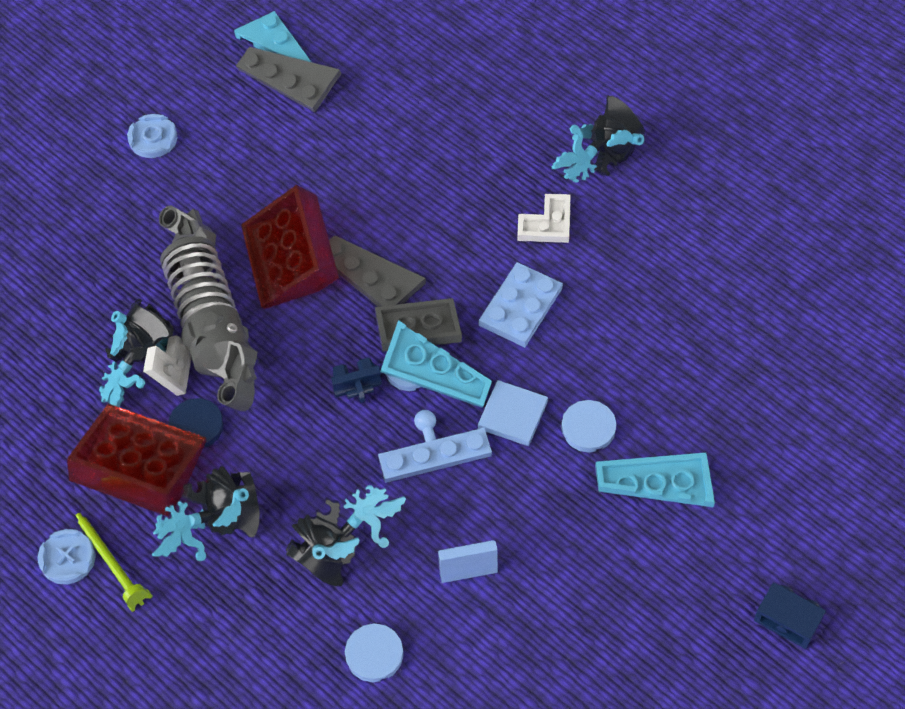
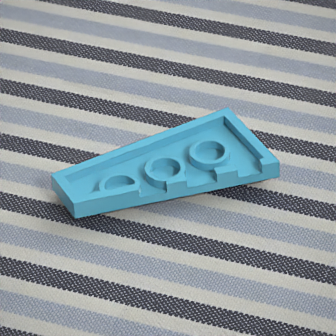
(426, 365)
(664, 478)

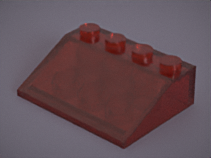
(289, 248)
(135, 459)

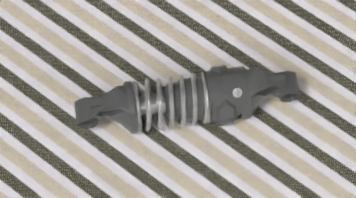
(206, 308)

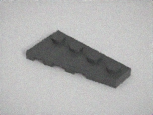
(294, 78)
(374, 276)

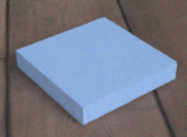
(513, 413)
(468, 561)

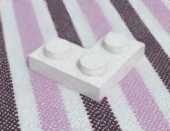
(549, 227)
(169, 368)

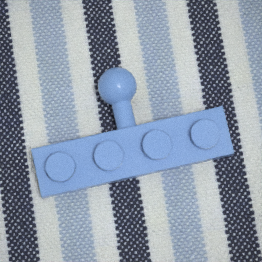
(434, 452)

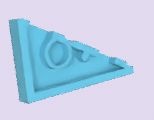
(271, 35)

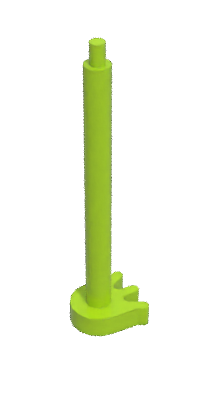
(133, 593)

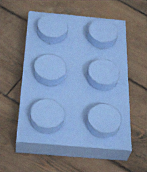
(520, 304)

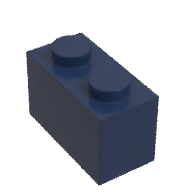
(789, 615)

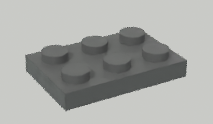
(431, 319)

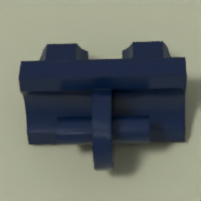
(358, 382)

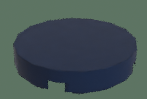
(200, 418)

